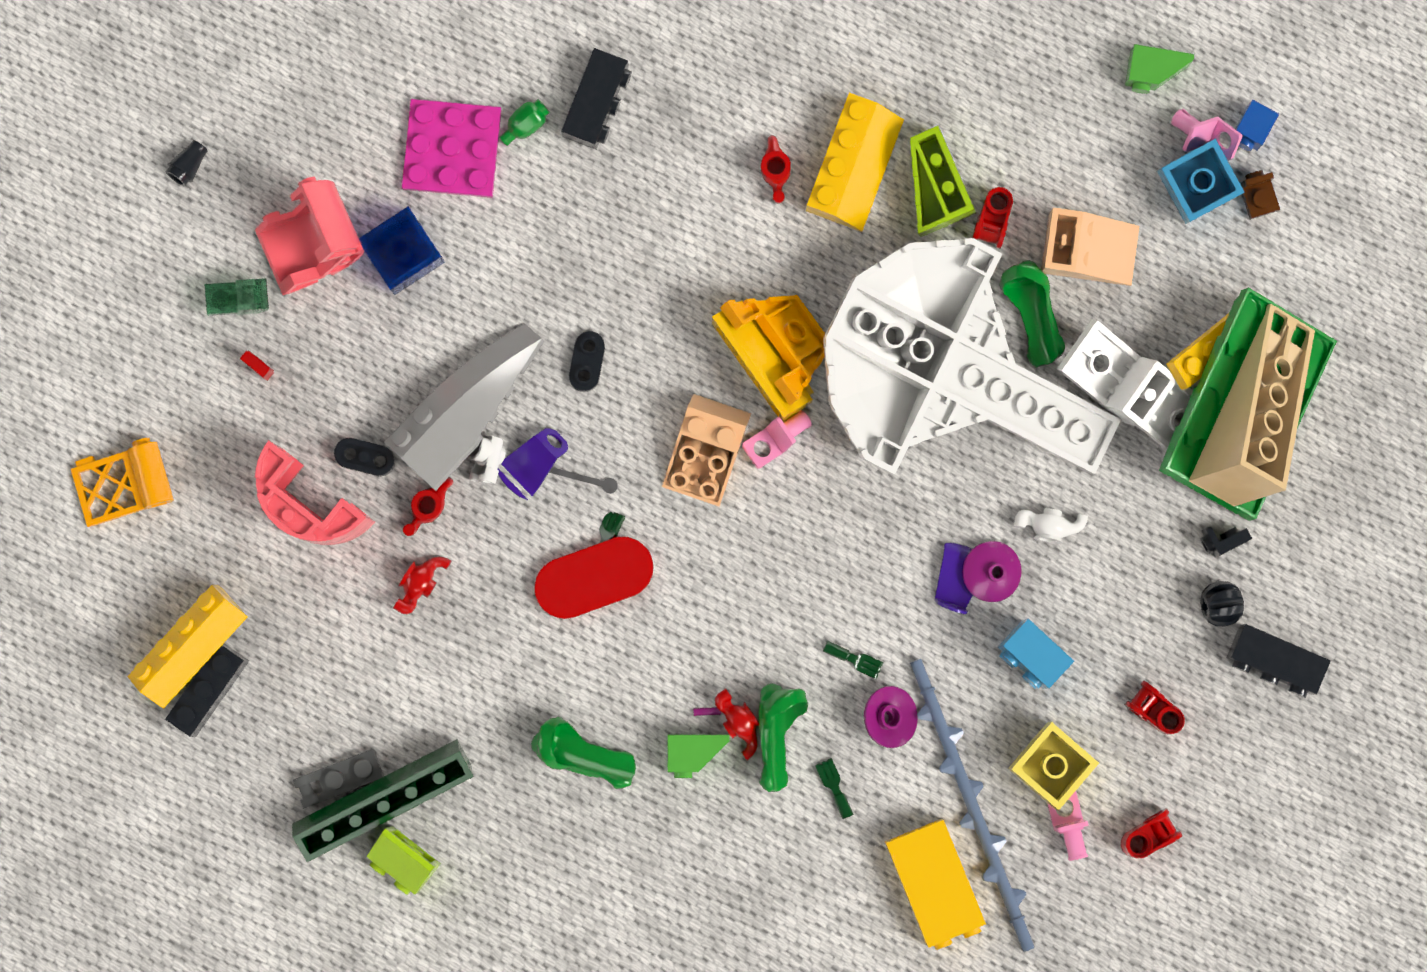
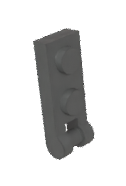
(339, 778)

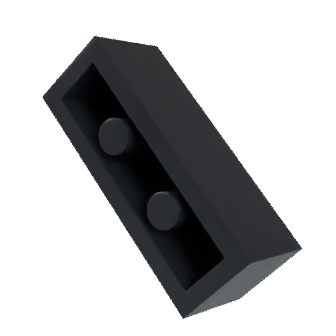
(596, 99)
(1278, 660)
(207, 690)

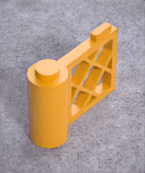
(144, 472)

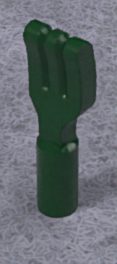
(611, 526)
(862, 662)
(831, 779)

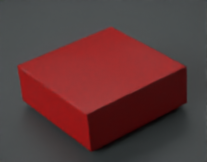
(257, 365)

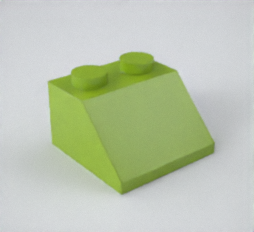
(402, 860)

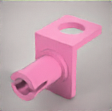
(1205, 131)
(778, 436)
(1071, 829)

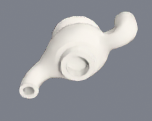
(1049, 525)

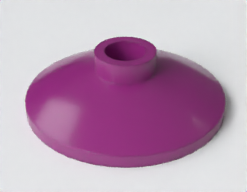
(979, 567)
(901, 717)

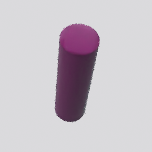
(706, 711)

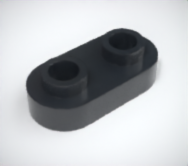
(587, 361)
(365, 457)

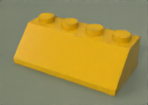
(855, 162)
(761, 363)
(187, 646)

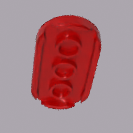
(594, 577)

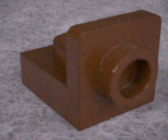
(1259, 194)

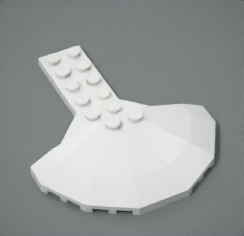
(928, 354)

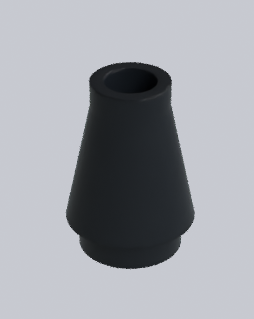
(186, 164)

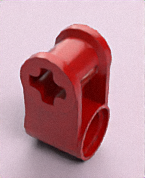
(993, 219)
(1154, 708)
(1155, 832)

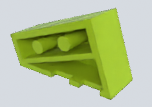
(937, 183)

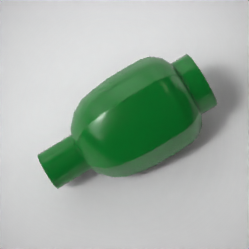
(525, 121)

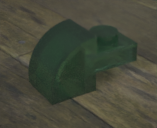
(237, 297)

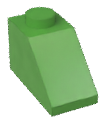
(1154, 67)
(692, 752)

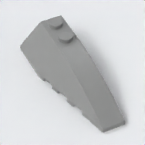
(454, 415)

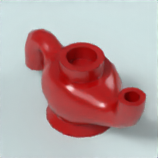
(775, 168)
(427, 506)
(419, 582)
(739, 722)

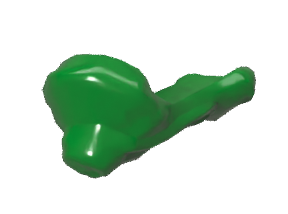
(1030, 292)
(776, 714)
(565, 749)

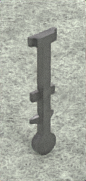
(609, 484)

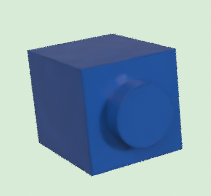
(1255, 125)

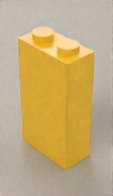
(935, 884)

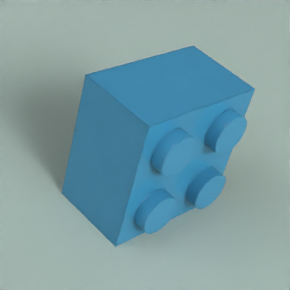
(1200, 181)
(1035, 655)

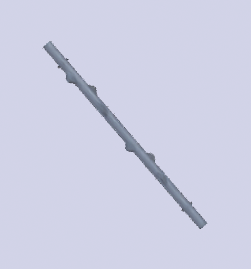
(973, 818)

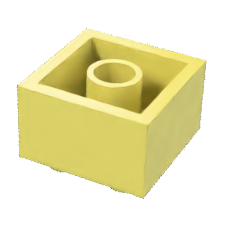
(1053, 765)

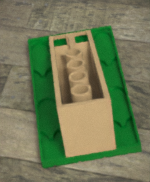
(1248, 406)

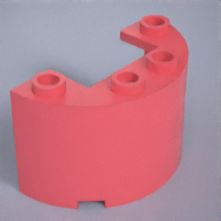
(311, 239)
(273, 475)

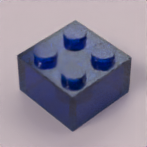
(401, 250)

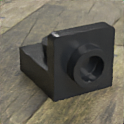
(1230, 540)

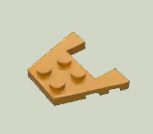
(792, 333)

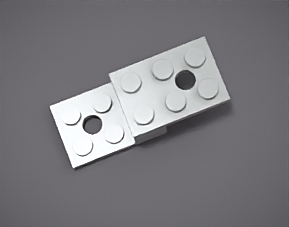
(1127, 385)

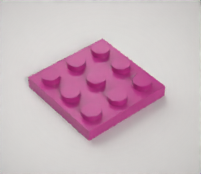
(451, 148)

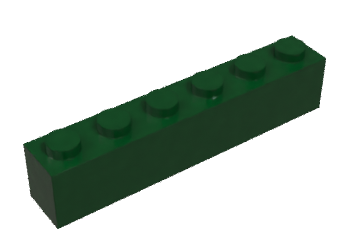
(382, 800)

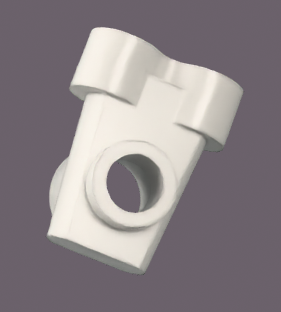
(487, 458)

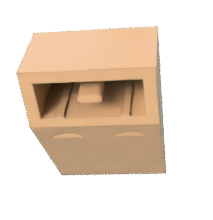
(1089, 247)
(706, 449)

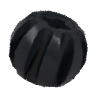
(1222, 603)

